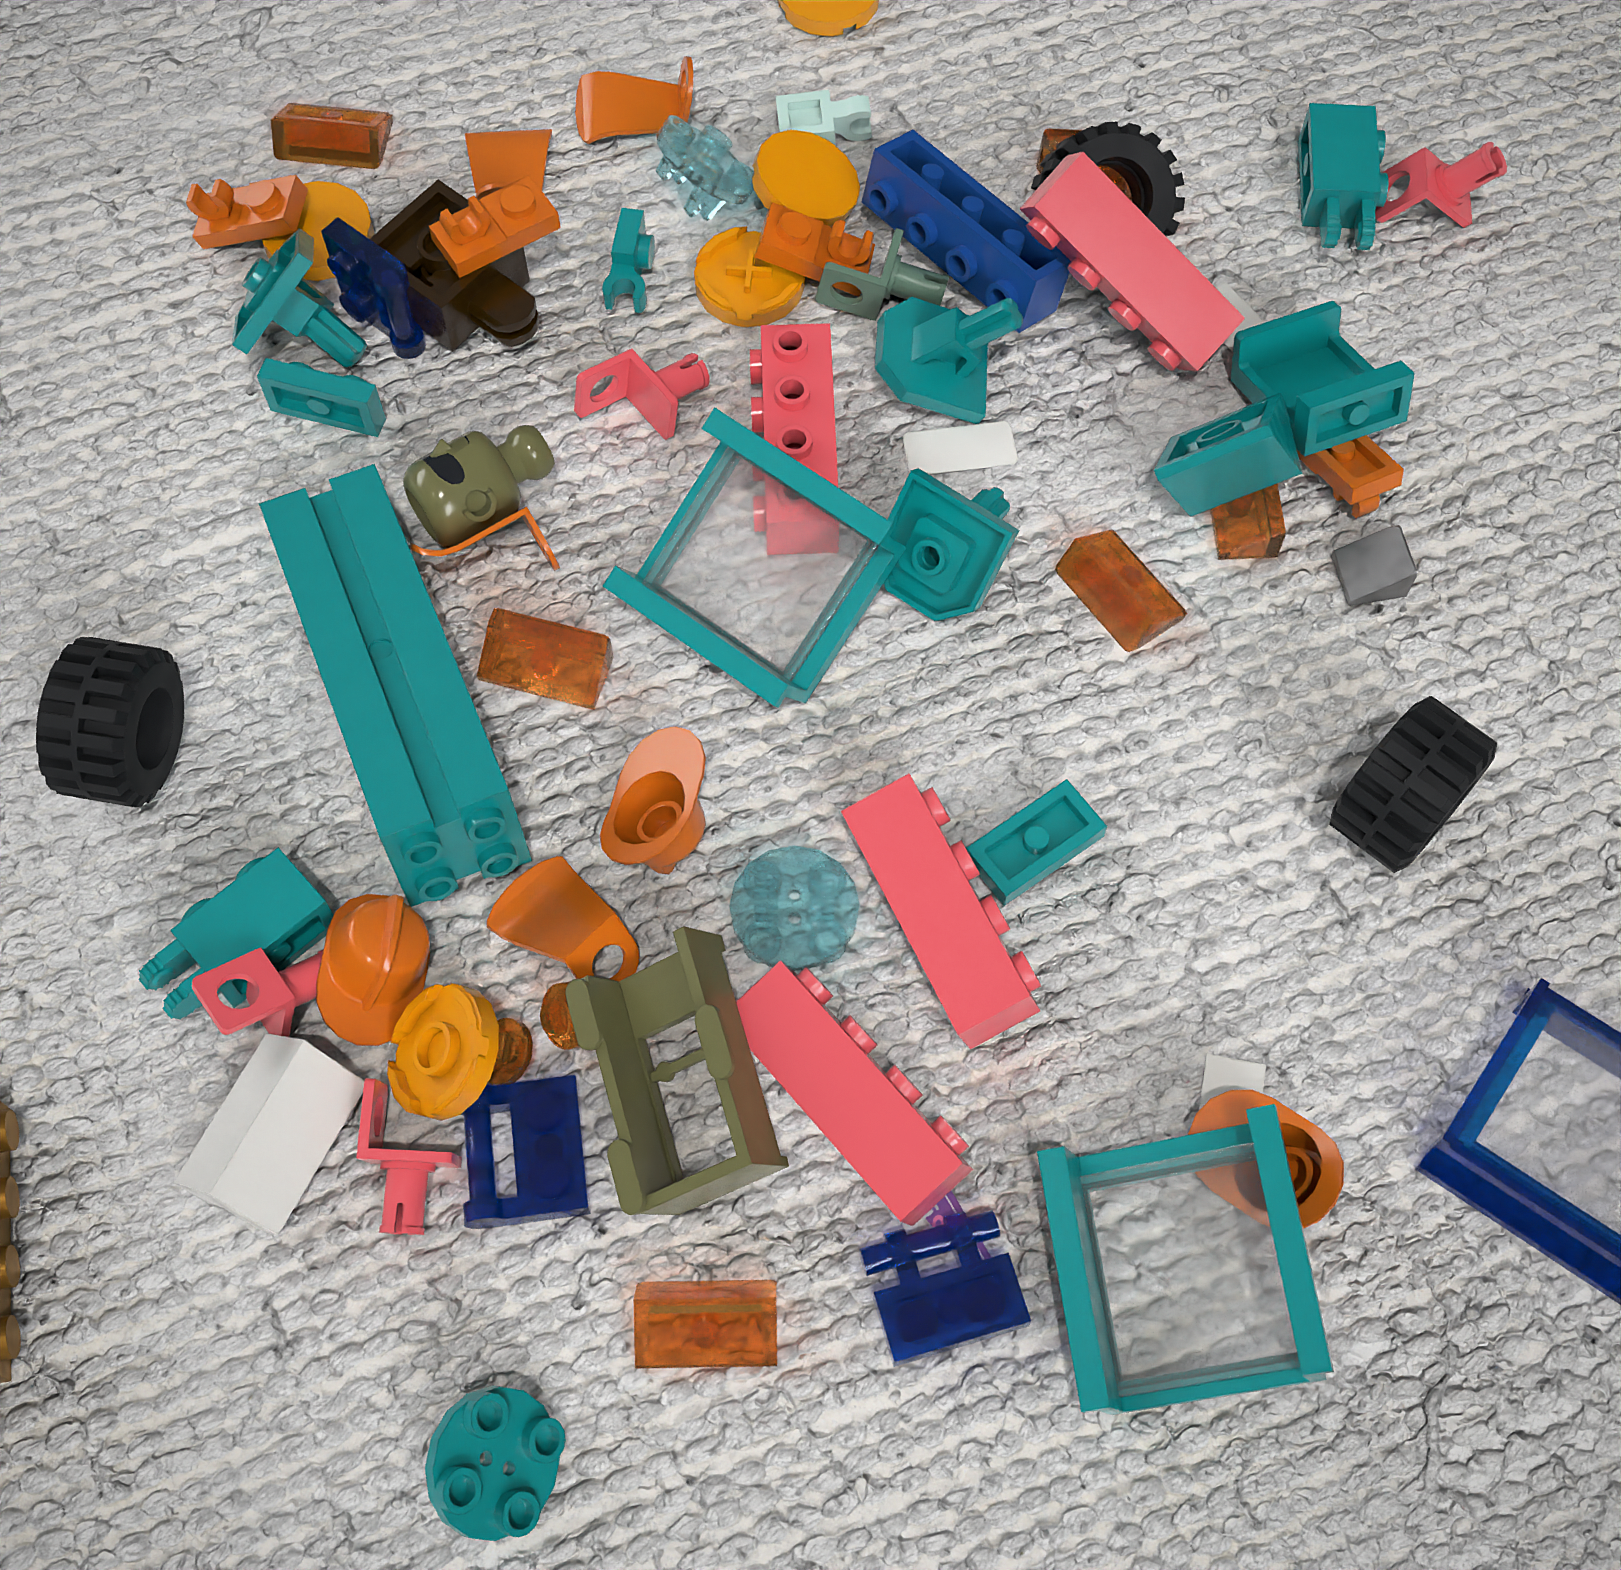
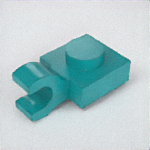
(630, 254)

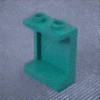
(1323, 379)

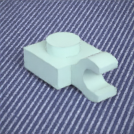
(820, 116)

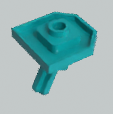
(283, 296)
(941, 354)
(950, 545)

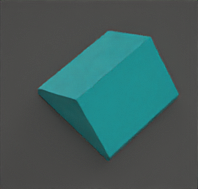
(1230, 456)

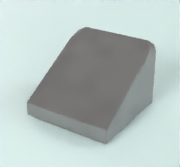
(1375, 567)

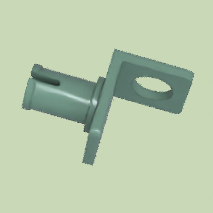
(895, 279)

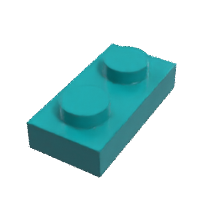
(322, 396)
(1036, 842)

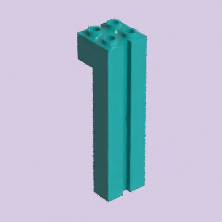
(395, 688)

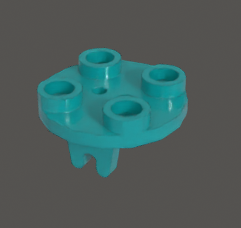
(478, 1496)

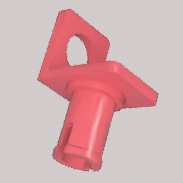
(1443, 183)
(649, 391)
(268, 992)
(405, 1168)

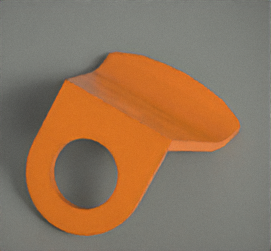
(630, 104)
(507, 156)
(530, 522)
(561, 918)

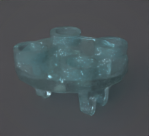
(704, 161)
(825, 907)

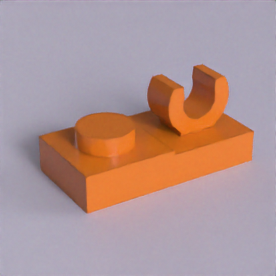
(246, 212)
(494, 225)
(807, 245)
(1356, 472)

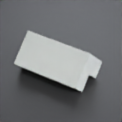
(272, 1132)

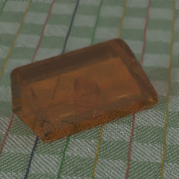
(331, 135)
(1249, 526)
(1119, 589)
(545, 658)
(705, 1324)

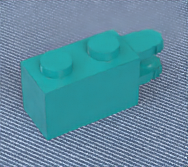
(1341, 171)
(263, 908)

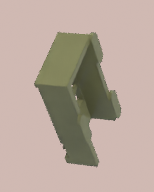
(618, 1020)

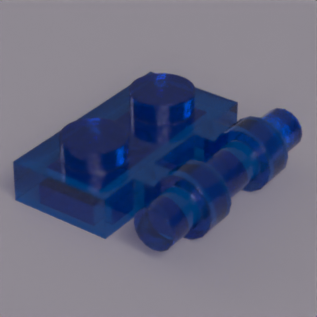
(948, 1307)

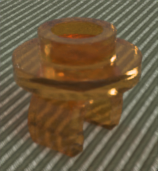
(513, 1052)

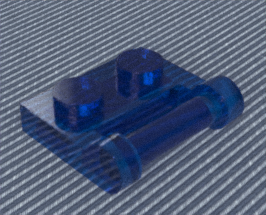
(373, 287)
(546, 1154)

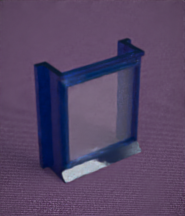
(1544, 1138)

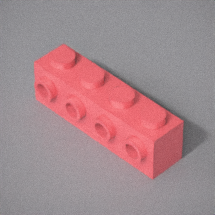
(1130, 264)
(797, 394)
(941, 912)
(849, 1095)

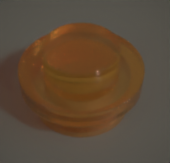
(557, 1019)

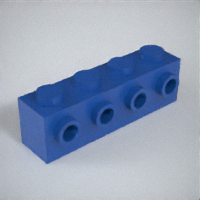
(963, 227)

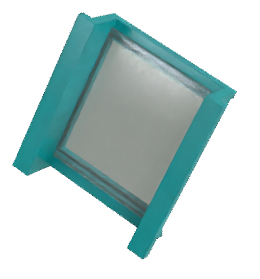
(762, 566)
(1184, 1268)

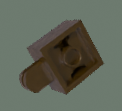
(450, 305)

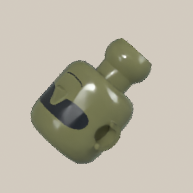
(473, 482)

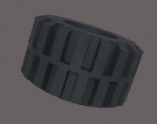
(1136, 160)
(110, 721)
(1412, 783)

